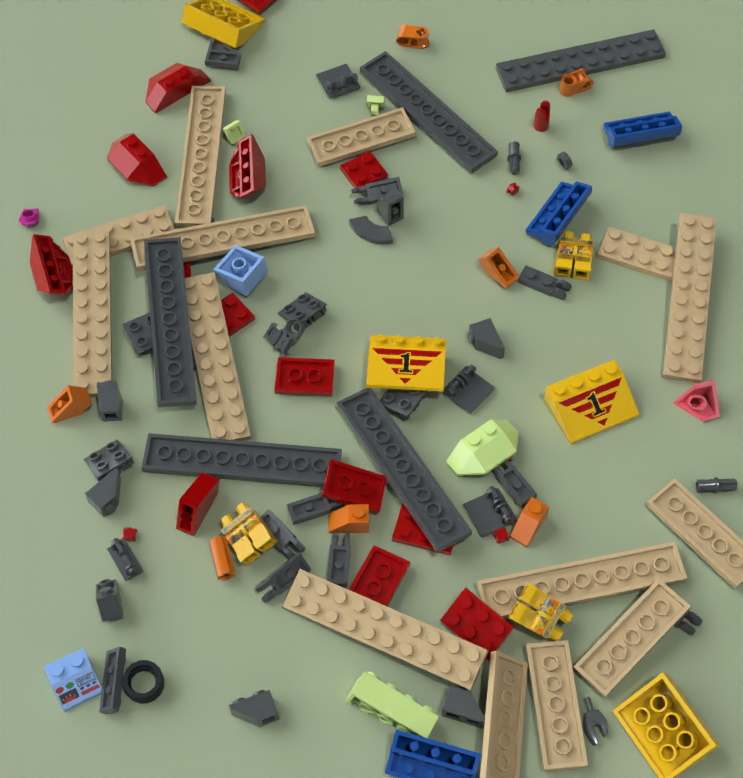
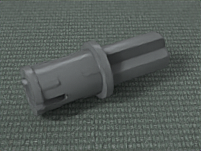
(514, 157)
(716, 484)

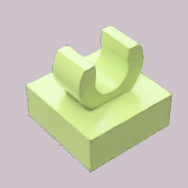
(375, 103)
(234, 132)

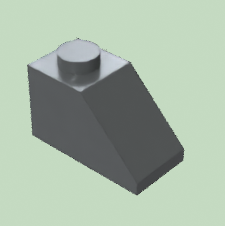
(391, 208)
(486, 338)
(106, 493)
(462, 707)

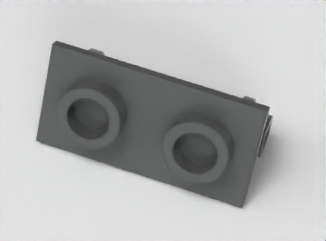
(124, 558)

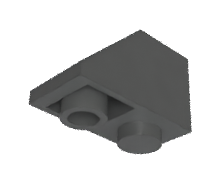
(109, 401)
(109, 600)
(256, 709)

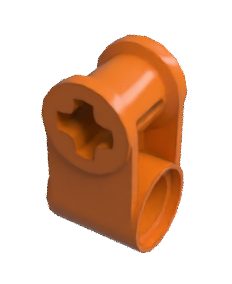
(412, 35)
(575, 83)

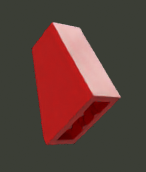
(196, 503)

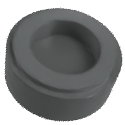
(564, 160)

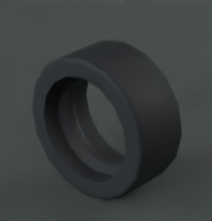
(132, 670)

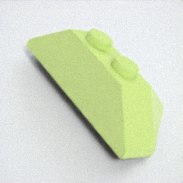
(484, 448)

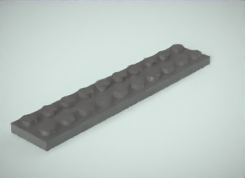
(592, 57)
(429, 112)
(169, 322)
(238, 459)
(404, 470)

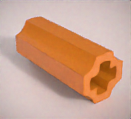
(222, 558)

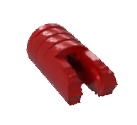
(542, 117)

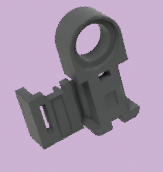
(285, 336)

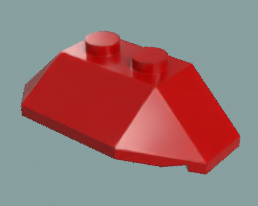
(173, 85)
(135, 161)
(247, 168)
(50, 266)

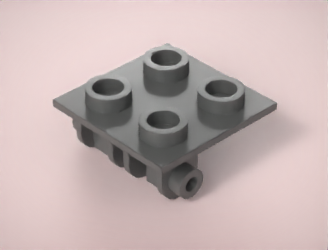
(338, 80)
(304, 308)
(140, 333)
(468, 389)
(402, 401)
(108, 459)
(490, 512)

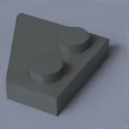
(222, 56)

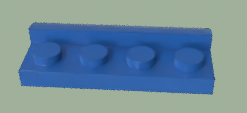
(642, 129)
(558, 212)
(426, 758)

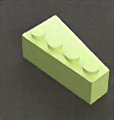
(391, 705)

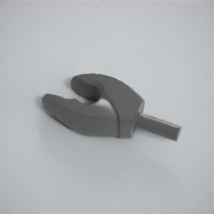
(592, 719)

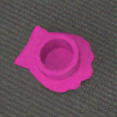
(29, 217)

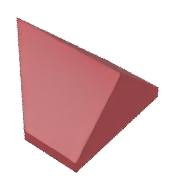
(700, 401)

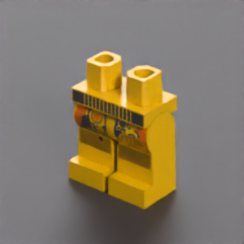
(574, 249)
(247, 534)
(546, 615)

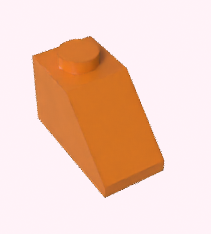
(498, 267)
(69, 403)
(350, 519)
(529, 521)

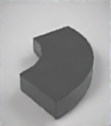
(375, 233)

